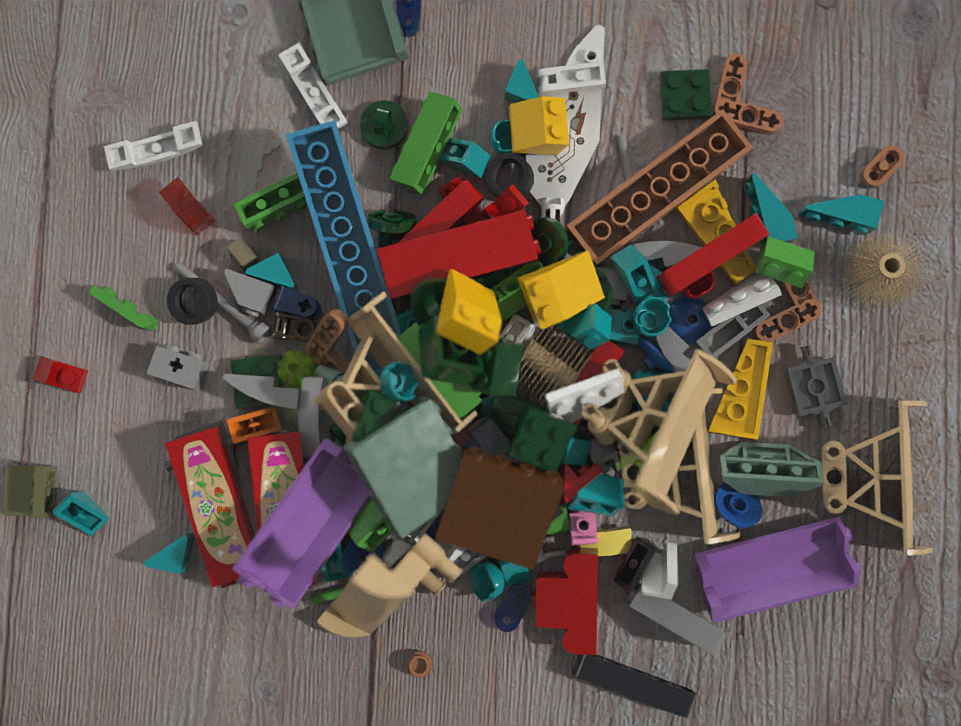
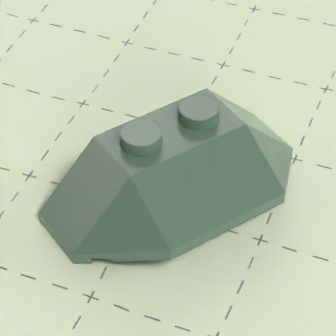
(770, 469)

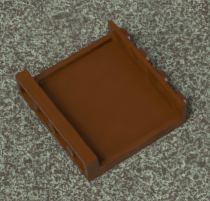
(500, 508)

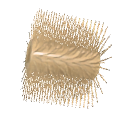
(883, 270)
(550, 366)

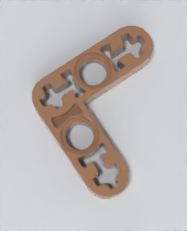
(732, 102)
(798, 303)
(326, 353)

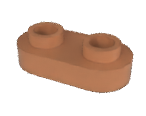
(881, 168)

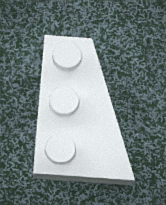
(742, 297)
(569, 401)

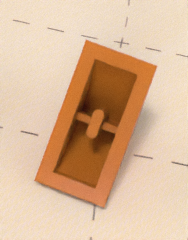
(253, 424)

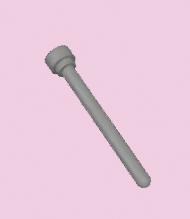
(258, 330)

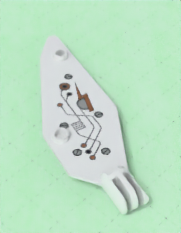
(559, 174)

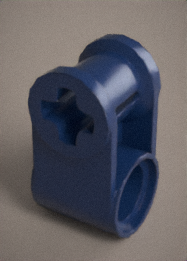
(293, 303)

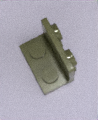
(30, 491)

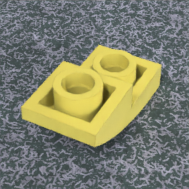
(612, 541)

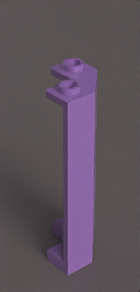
(304, 527)
(776, 569)

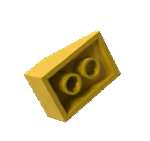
(561, 289)
(469, 313)

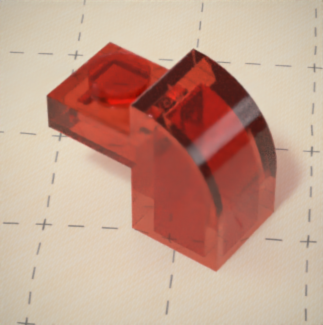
(187, 206)

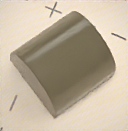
(242, 254)

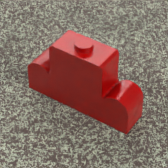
(570, 600)

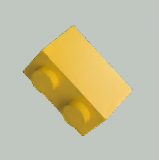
(539, 126)

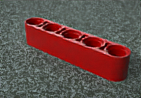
(448, 212)
(712, 255)

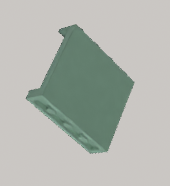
(353, 36)
(408, 466)

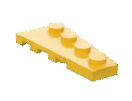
(709, 218)
(742, 403)

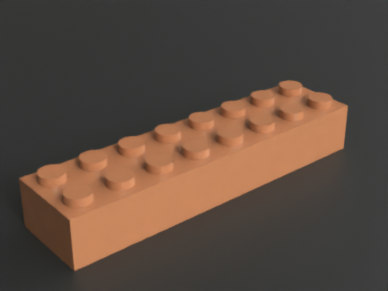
(659, 188)

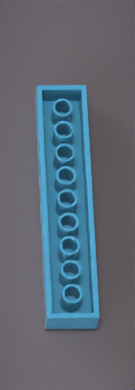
(341, 225)

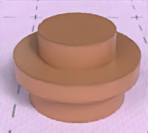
(419, 664)

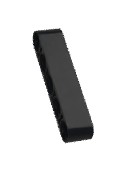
(494, 443)
(634, 683)

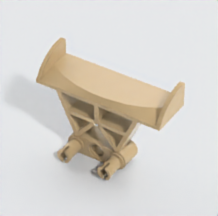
(386, 349)
(676, 425)
(705, 484)
(835, 495)
(378, 592)

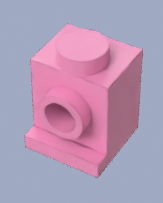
(579, 536)

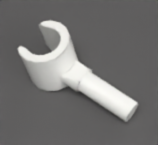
(543, 556)

